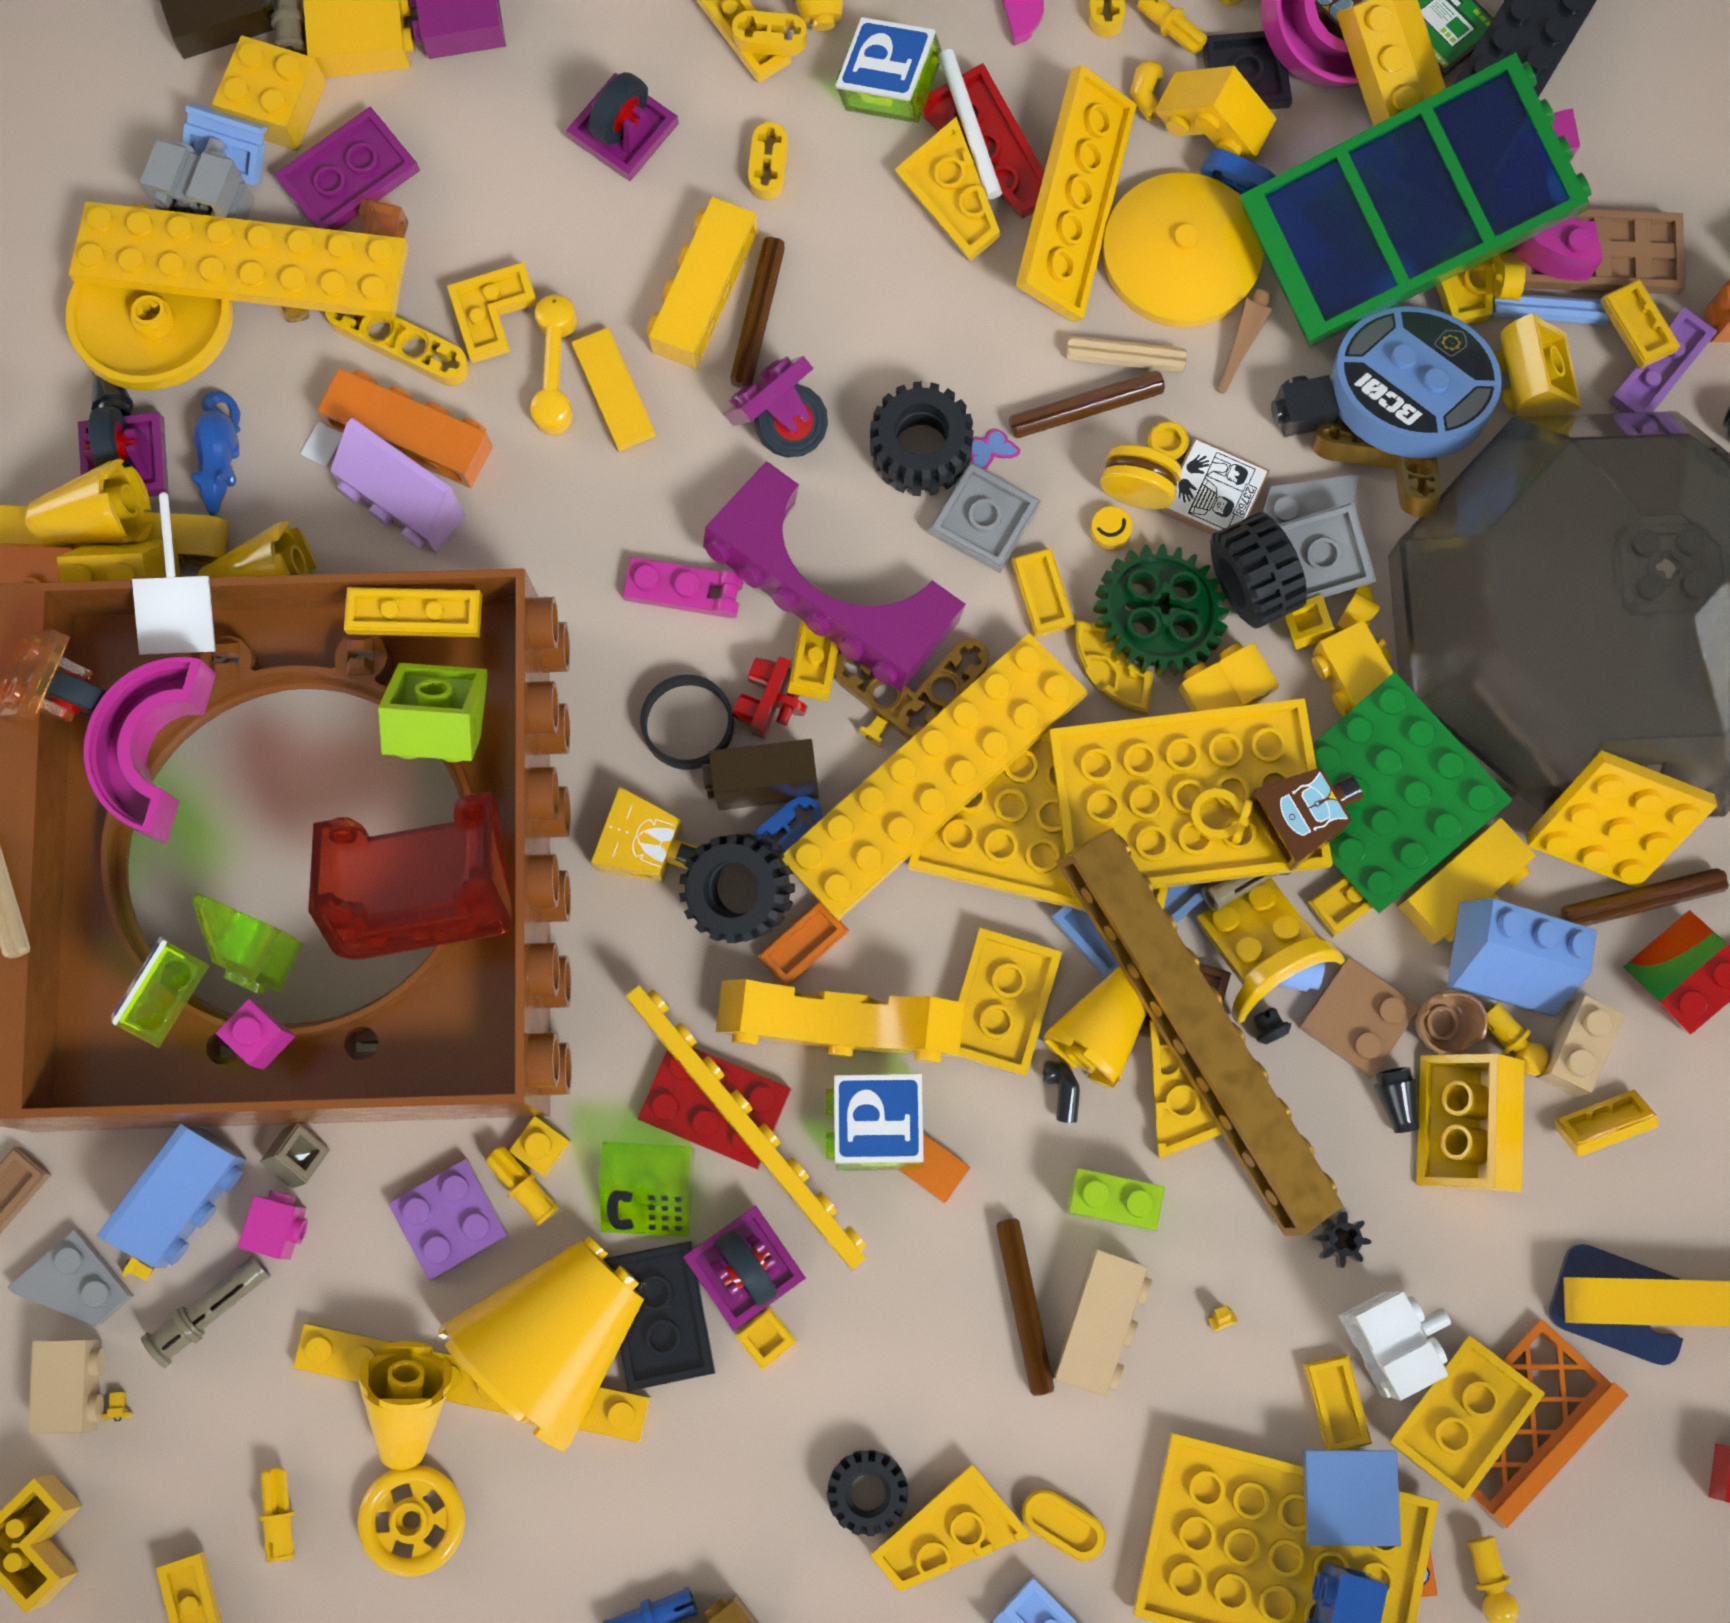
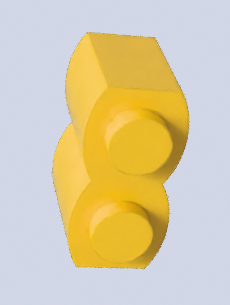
(1234, 681)

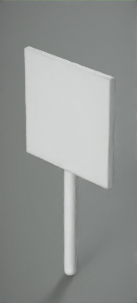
(173, 611)

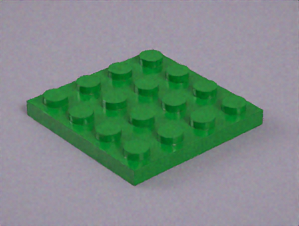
(1416, 787)

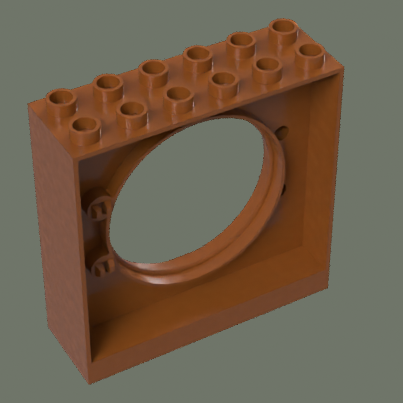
(452, 1038)

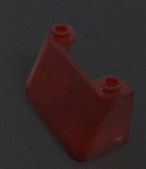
(410, 884)

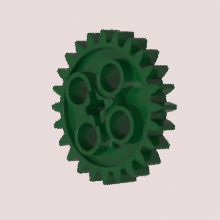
(1162, 644)

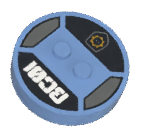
(1415, 382)

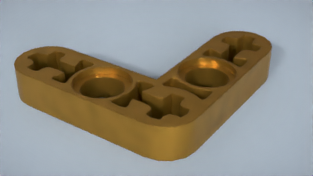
(1413, 475)
(907, 700)

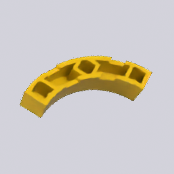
(840, 1021)

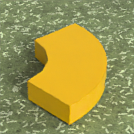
(1109, 676)

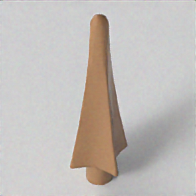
(1252, 319)

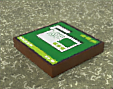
(1454, 29)

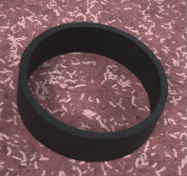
(663, 687)

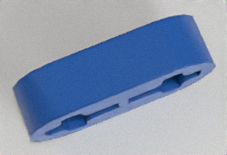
(1234, 170)
(785, 817)

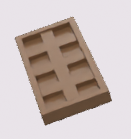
(1632, 248)

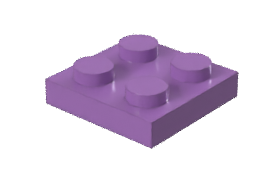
(448, 1219)

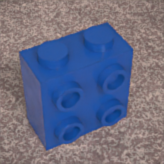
(1347, 1596)

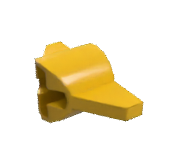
(1359, 608)

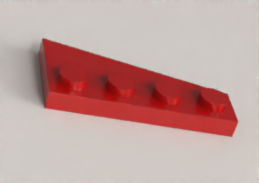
(1008, 149)

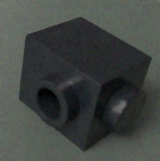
(1304, 405)

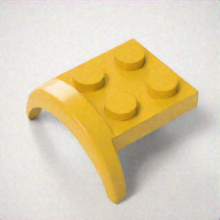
(1263, 943)

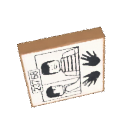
(1215, 488)

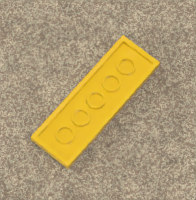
(1076, 194)

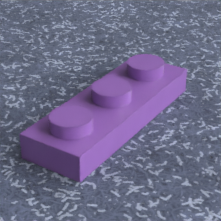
(1649, 386)

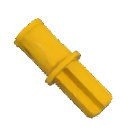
(1173, 23)
(521, 1185)
(276, 1515)

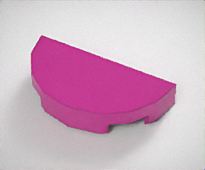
(1023, 17)

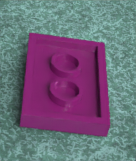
(344, 168)

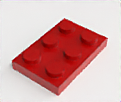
(685, 1111)

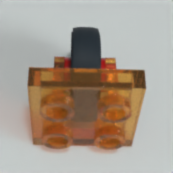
(41, 687)

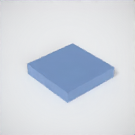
(1351, 1497)

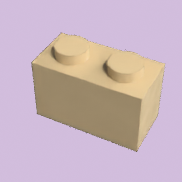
(1581, 1045)
(66, 1386)

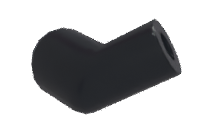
(1068, 1089)

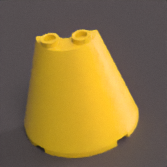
(548, 1338)

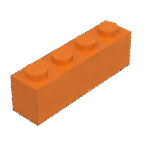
(417, 430)

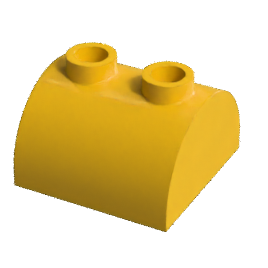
(1537, 368)

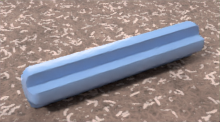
(1552, 309)

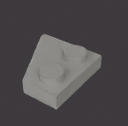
(1308, 497)
(74, 1282)

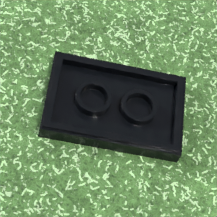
(670, 1330)

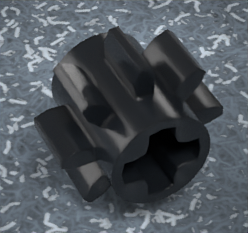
(1354, 1240)

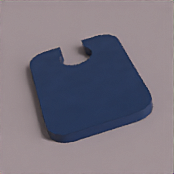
(1635, 1340)

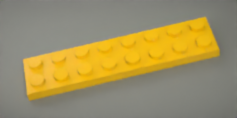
(239, 260)
(933, 776)

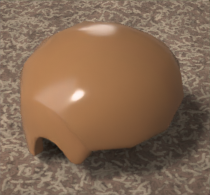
(1451, 1022)

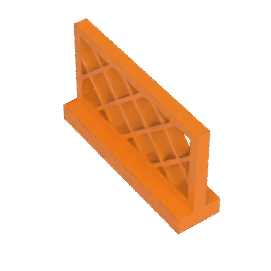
(1563, 1441)

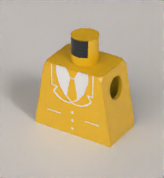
(640, 840)

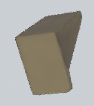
(294, 1155)

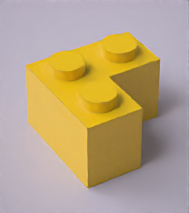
(1219, 106)
(29, 1561)

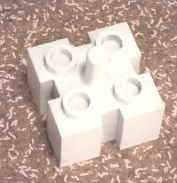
(1394, 1345)

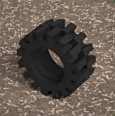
(860, 1520)

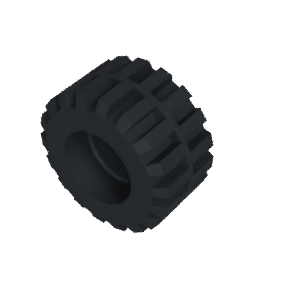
(927, 408)
(1258, 570)
(703, 896)

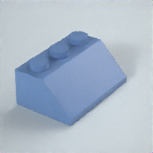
(1519, 955)
(173, 1197)

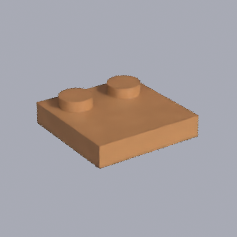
(1359, 1017)

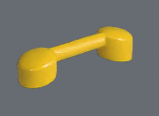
(550, 406)

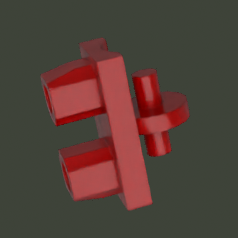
(760, 713)

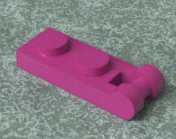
(682, 587)

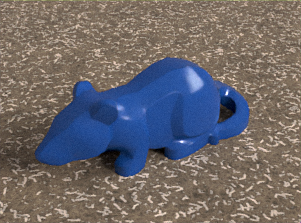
(216, 446)

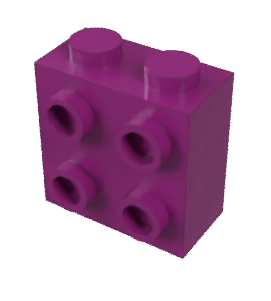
(458, 26)

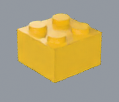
(271, 89)

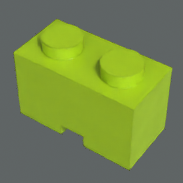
(1115, 1200)

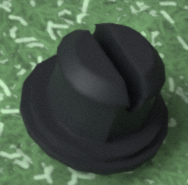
(1270, 1026)

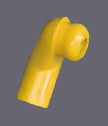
(1142, 87)

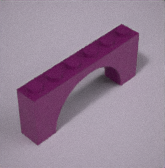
(885, 638)

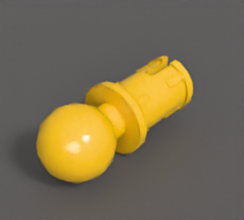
(1513, 1037)
(1498, 1604)

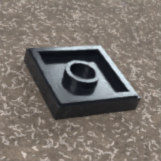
(1254, 61)

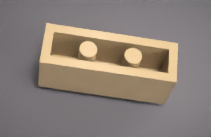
(1102, 1323)

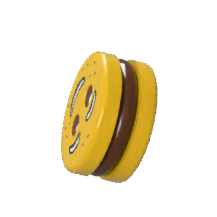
(1141, 477)

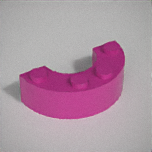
(1306, 45)
(1573, 246)
(124, 729)

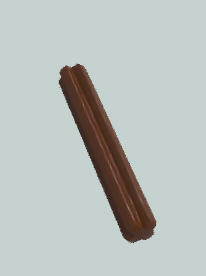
(757, 312)
(1086, 404)
(1646, 898)
(1025, 1307)

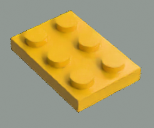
(1005, 1000)
(1467, 1419)

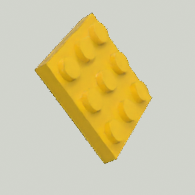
(1620, 819)

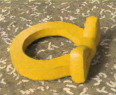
(1239, 807)

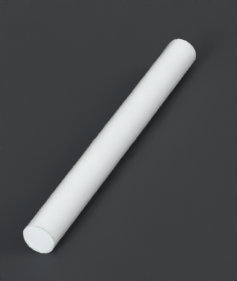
(970, 124)

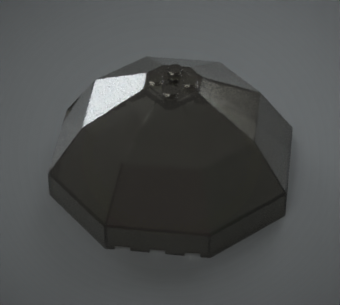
(1541, 607)

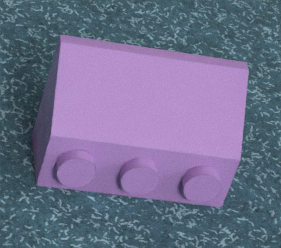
(395, 488)

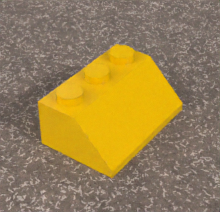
(1390, 55)
(1471, 1122)

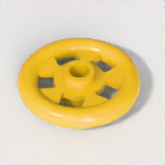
(380, 1499)

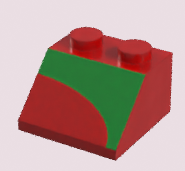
(1685, 971)

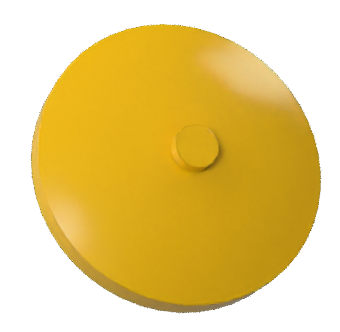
(1181, 250)
(144, 335)

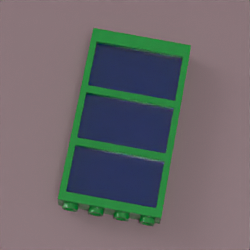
(1416, 199)

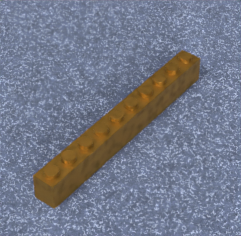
(1200, 1033)

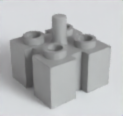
(194, 182)

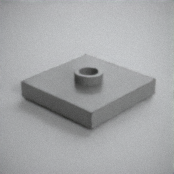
(984, 517)
(1331, 550)

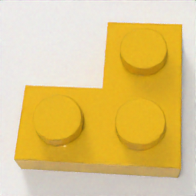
(482, 301)

